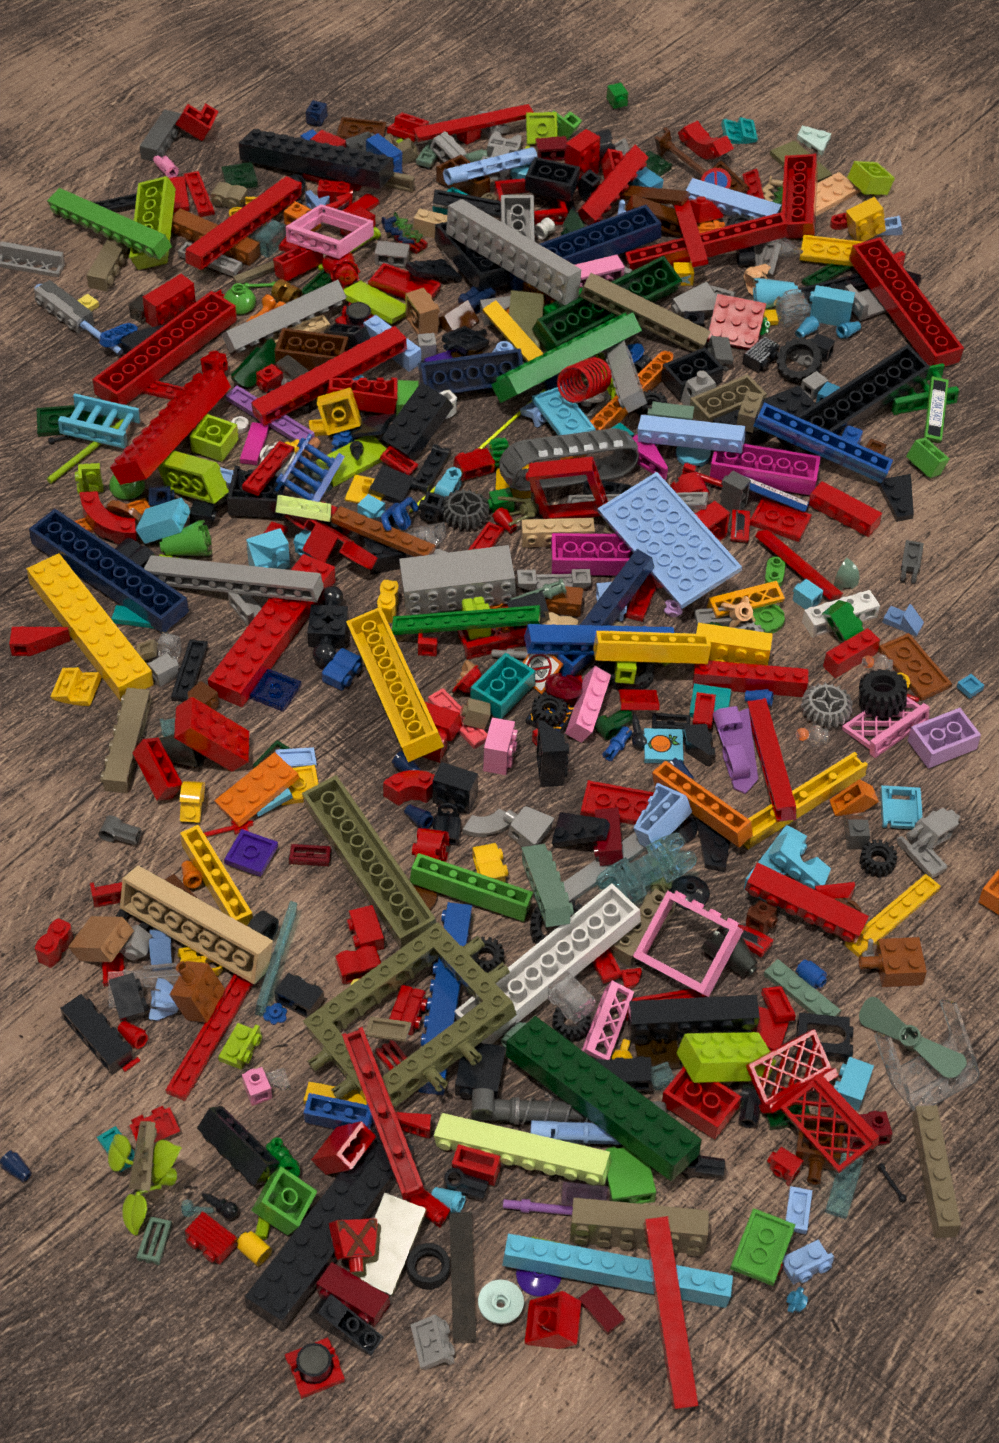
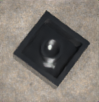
(455, 787)

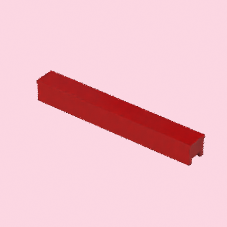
(771, 761)
(383, 1114)
(670, 1313)

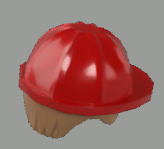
(469, 674)

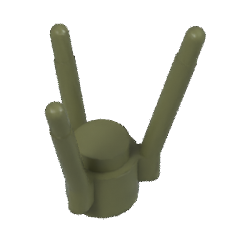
(527, 508)

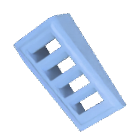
(893, 226)

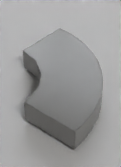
(486, 825)

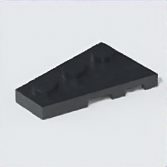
(432, 268)
(898, 496)
(579, 829)

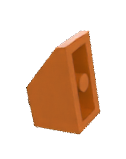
(854, 799)

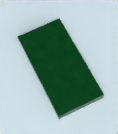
(48, 419)

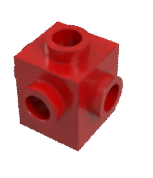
(215, 361)

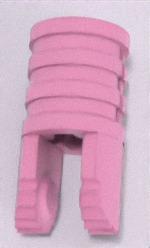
(166, 166)

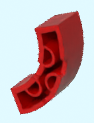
(703, 145)
(104, 522)

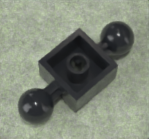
(328, 625)

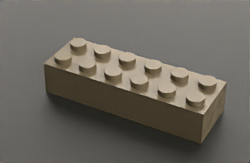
(622, 1225)

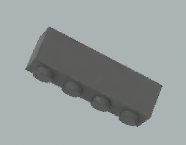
(160, 136)

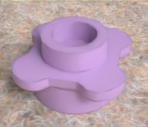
(672, 608)

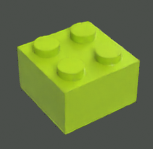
(870, 178)
(214, 437)

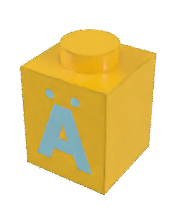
(685, 272)

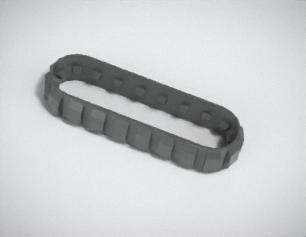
(552, 447)

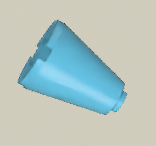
(768, 290)

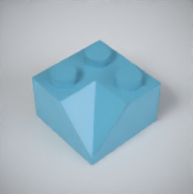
(269, 550)

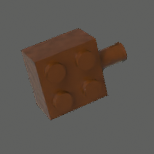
(810, 1154)

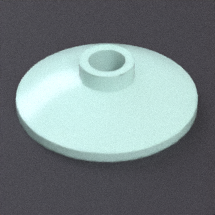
(500, 1292)

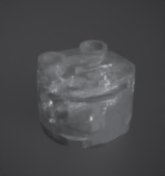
(792, 307)

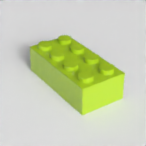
(193, 477)
(722, 1056)

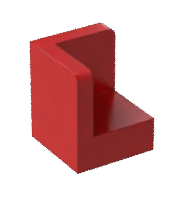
(427, 645)

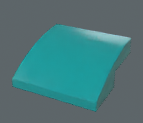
(739, 132)

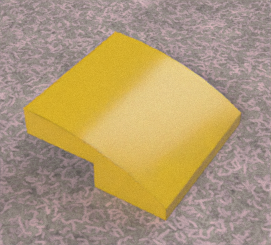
(76, 686)

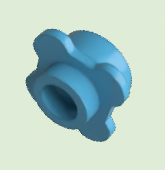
(797, 1300)

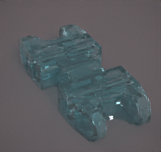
(649, 867)

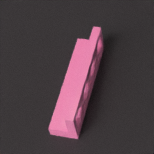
(599, 1021)

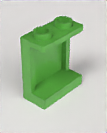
(629, 1178)

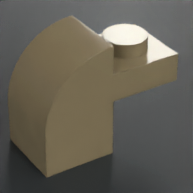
(408, 148)

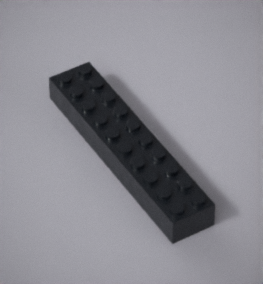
(316, 158)
(865, 394)
(310, 1250)

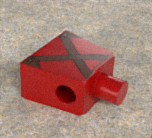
(354, 1241)

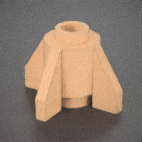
(755, 272)
(740, 612)

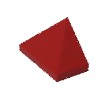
(840, 890)

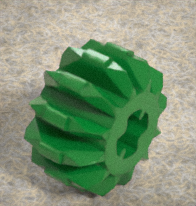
(497, 447)

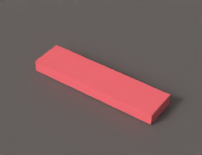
(472, 735)

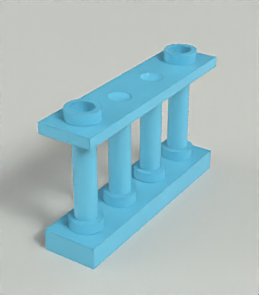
(95, 432)

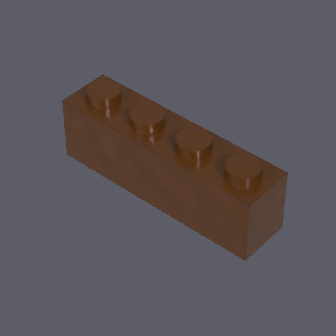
(664, 214)

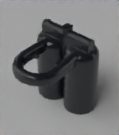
(448, 822)

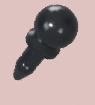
(356, 449)
(639, 740)
(228, 1210)

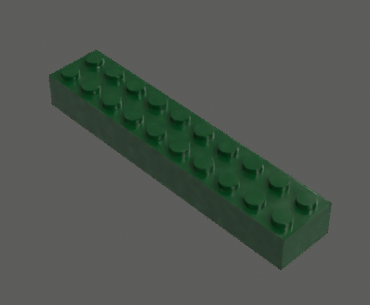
(579, 316)
(603, 1098)

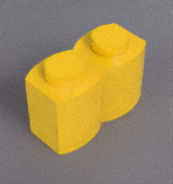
(388, 599)
(488, 861)

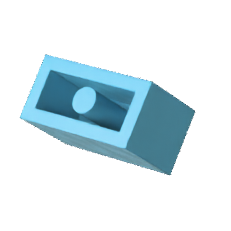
(854, 1081)

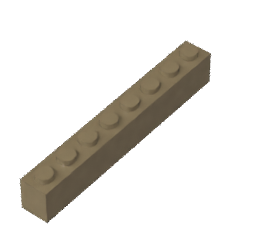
(647, 313)

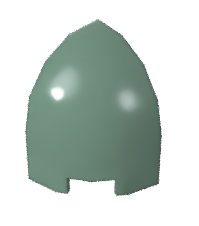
(847, 575)

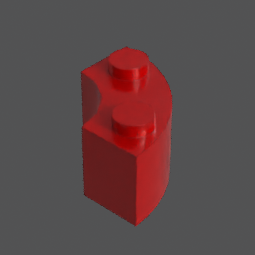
(409, 786)

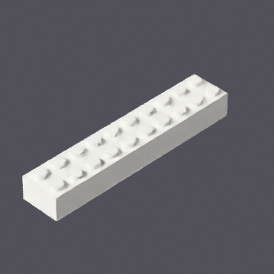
(565, 949)

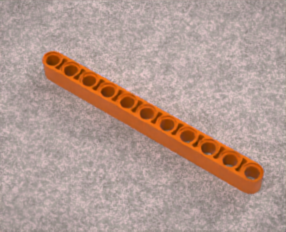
(613, 412)

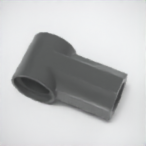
(114, 829)

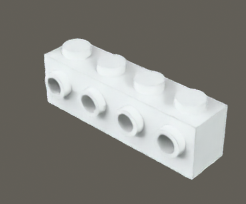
(864, 607)

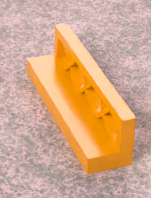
(762, 593)

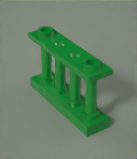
(919, 401)

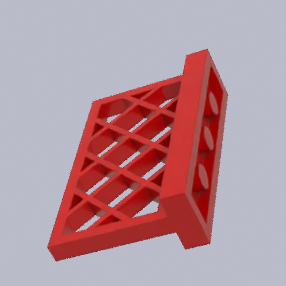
(500, 641)
(778, 1098)
(846, 1115)

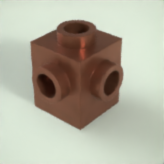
(761, 917)

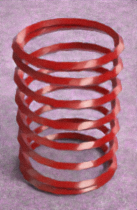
(584, 392)

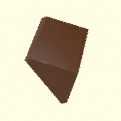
(458, 316)

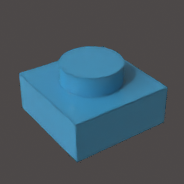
(970, 686)

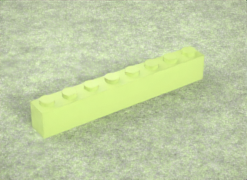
(525, 1149)

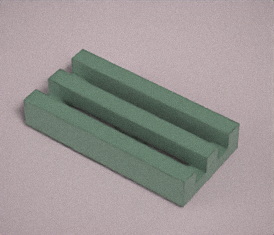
(150, 1258)

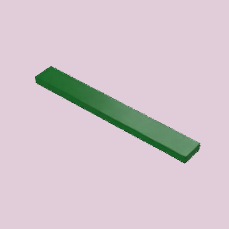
(466, 620)

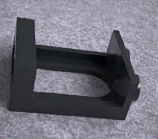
(842, 1049)

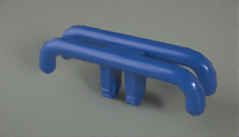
(399, 513)

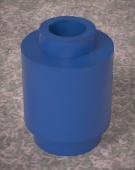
(811, 974)

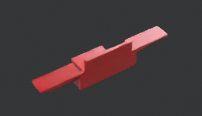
(323, 539)

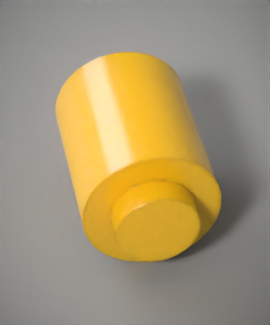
(254, 1248)

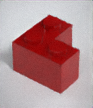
(197, 122)

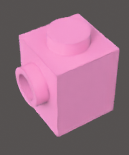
(256, 1086)

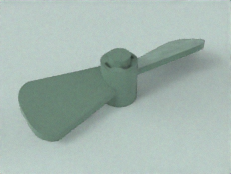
(881, 1019)

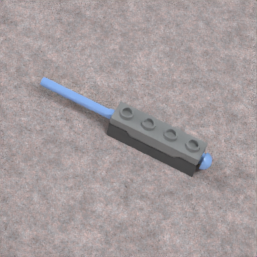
(67, 309)

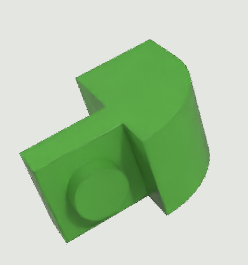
(567, 125)

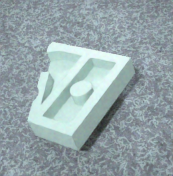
(814, 138)

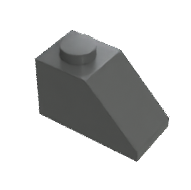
(856, 831)

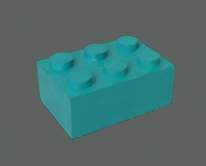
(503, 685)

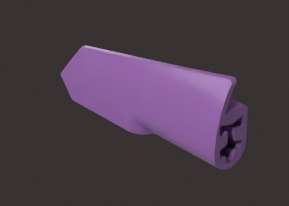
(738, 746)

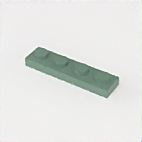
(800, 990)

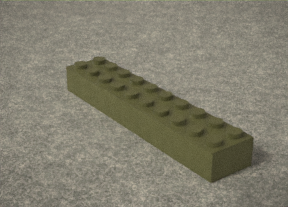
(368, 860)

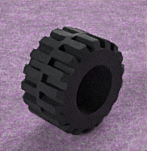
(882, 693)

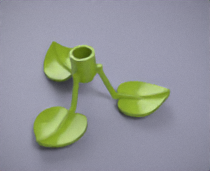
(164, 1156)

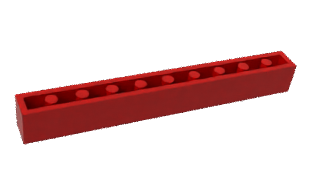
(243, 223)
(714, 241)
(315, 382)

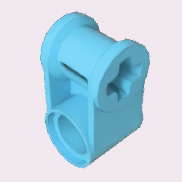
(449, 482)

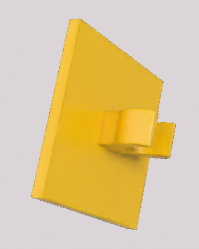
(360, 489)

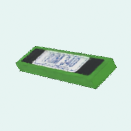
(936, 409)

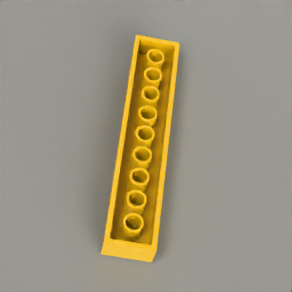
(89, 626)
(395, 684)

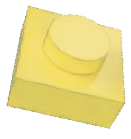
(89, 302)

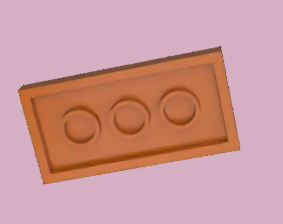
(257, 789)

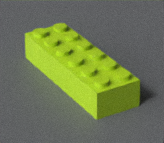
(154, 210)

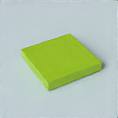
(540, 126)

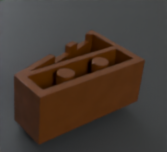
(473, 187)

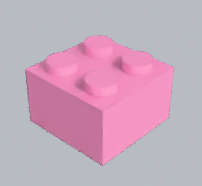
(500, 746)

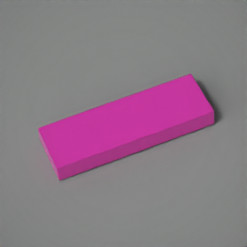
(254, 443)

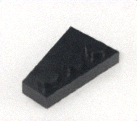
(713, 847)

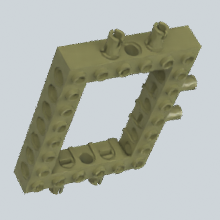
(443, 1050)

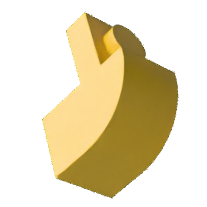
(191, 801)

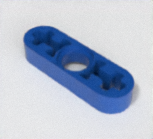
(115, 335)

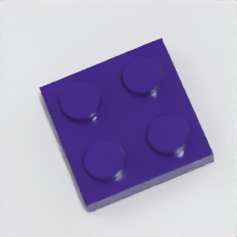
(251, 852)

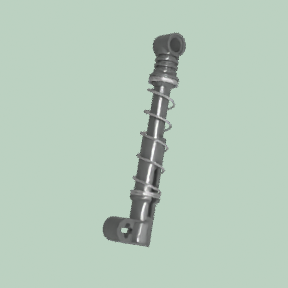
(515, 1111)

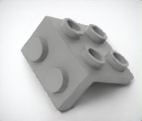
(865, 303)

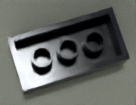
(417, 421)

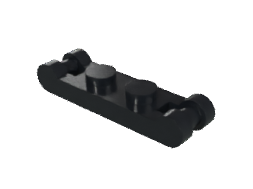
(431, 469)

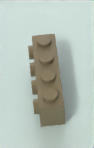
(627, 945)

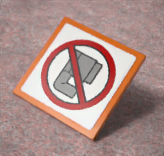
(544, 666)

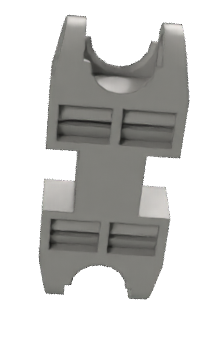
(498, 146)

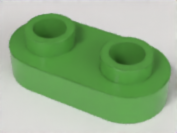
(775, 570)

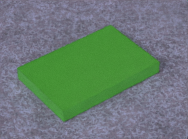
(762, 1247)

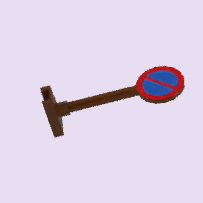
(714, 176)

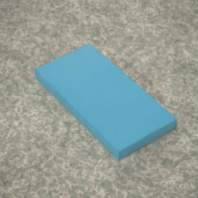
(561, 414)

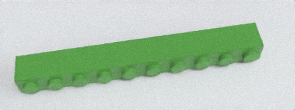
(109, 223)

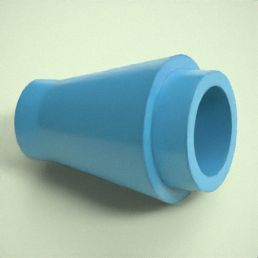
(808, 326)
(847, 329)

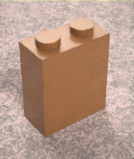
(101, 939)

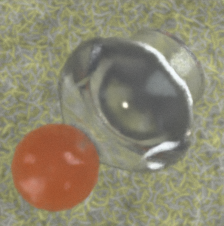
(880, 662)
(816, 735)

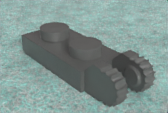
(911, 559)

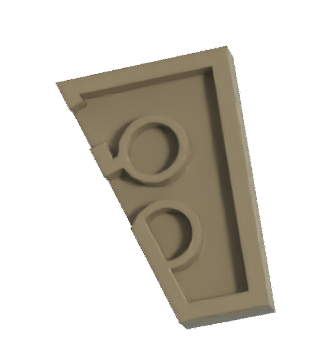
(142, 1163)

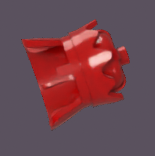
(342, 269)

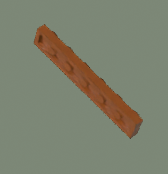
(375, 530)

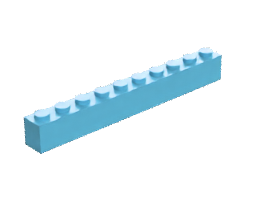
(611, 1269)

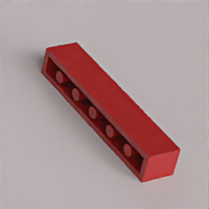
(612, 185)
(750, 677)
(806, 903)

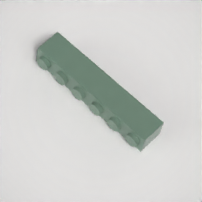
(546, 885)

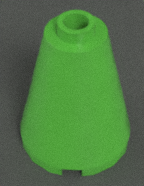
(190, 542)

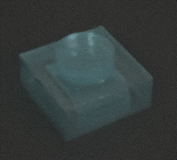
(662, 1076)

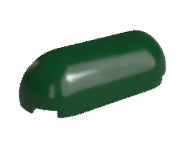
(257, 360)

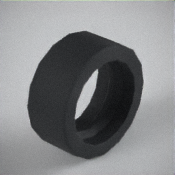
(264, 924)
(428, 1249)

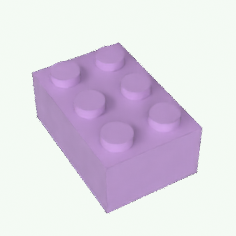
(944, 737)

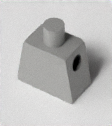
(697, 386)
(528, 826)

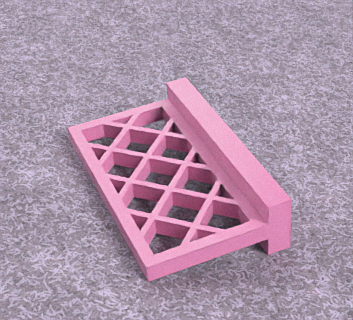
(887, 738)

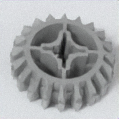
(826, 705)

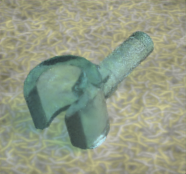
(189, 1210)

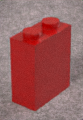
(343, 1148)

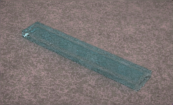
(276, 959)

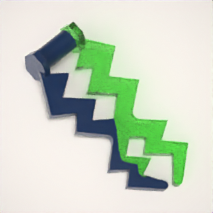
(402, 224)

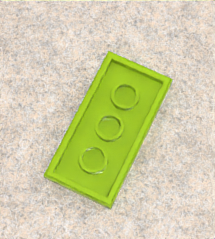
(379, 302)
(350, 466)

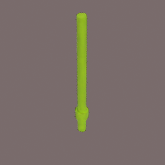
(53, 477)

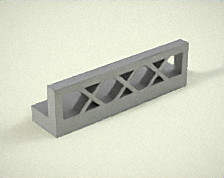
(32, 256)

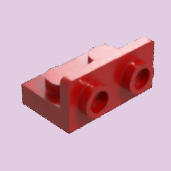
(164, 1123)

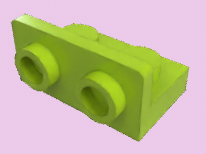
(89, 478)
(240, 1046)

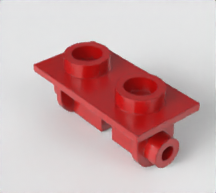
(436, 1210)

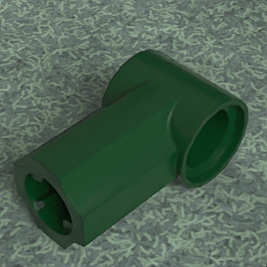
(610, 725)

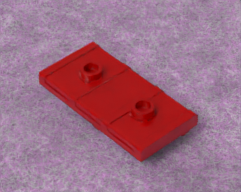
(399, 282)

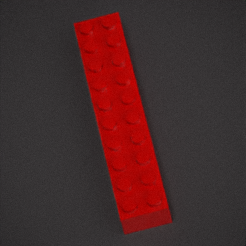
(905, 303)
(165, 349)
(170, 427)
(265, 639)

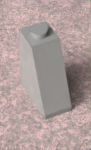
(696, 300)

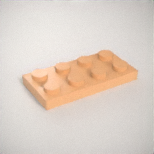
(833, 192)

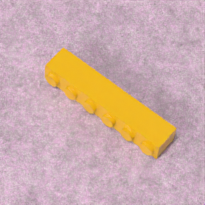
(652, 647)
(215, 875)

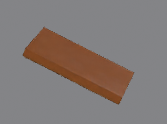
(912, 660)

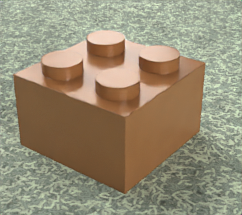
(422, 312)

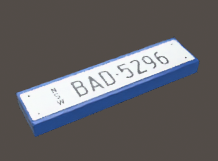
(778, 495)

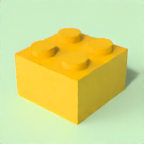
(865, 220)
(339, 411)

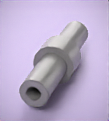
(516, 654)

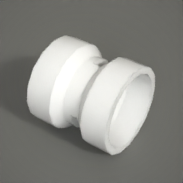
(544, 228)

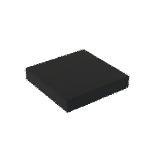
(391, 484)

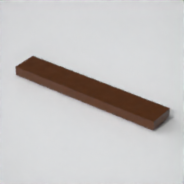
(658, 195)

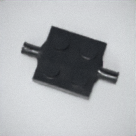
(465, 339)

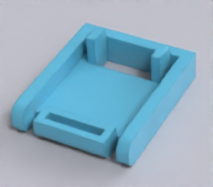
(898, 812)

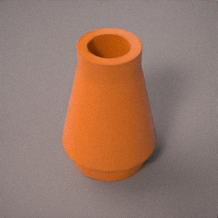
(191, 875)

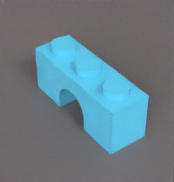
(786, 854)

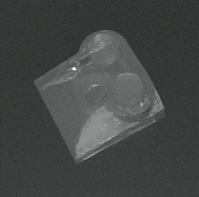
(431, 533)

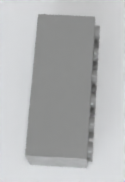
(445, 579)

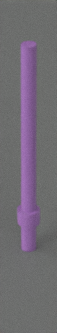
(526, 1206)

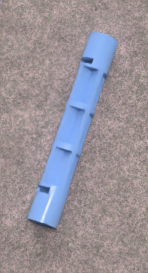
(489, 166)
(572, 1132)

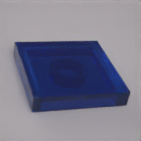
(275, 690)

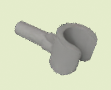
(869, 952)

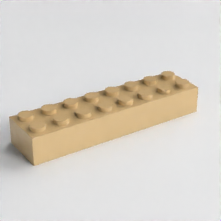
(196, 924)

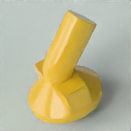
(623, 1052)

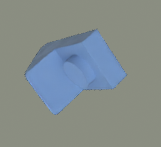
(313, 201)
(906, 621)
(160, 948)

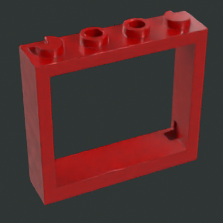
(518, 186)
(567, 468)

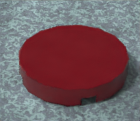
(563, 687)

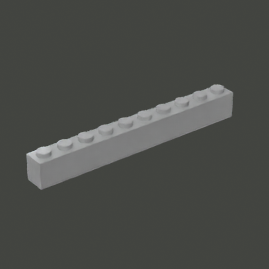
(236, 578)

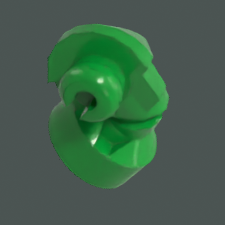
(282, 1154)

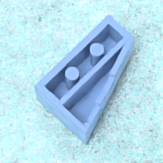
(662, 816)

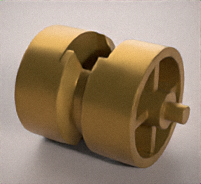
(285, 292)

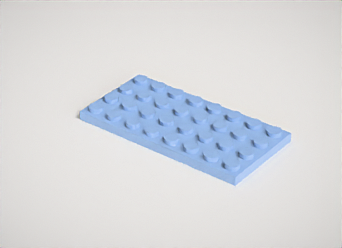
(683, 549)

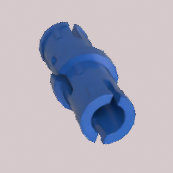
(617, 743)

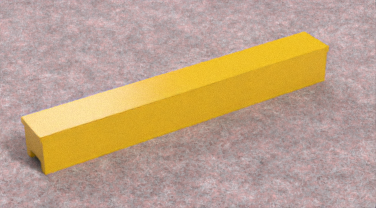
(809, 796)

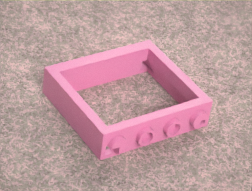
(299, 233)
(719, 961)

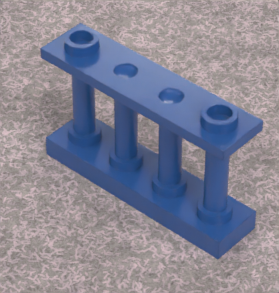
(325, 475)

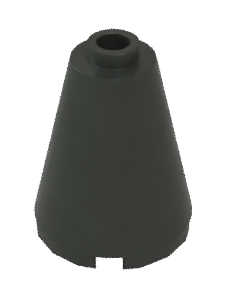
(181, 753)
(741, 959)

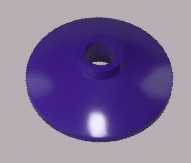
(537, 1284)

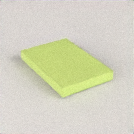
(303, 508)

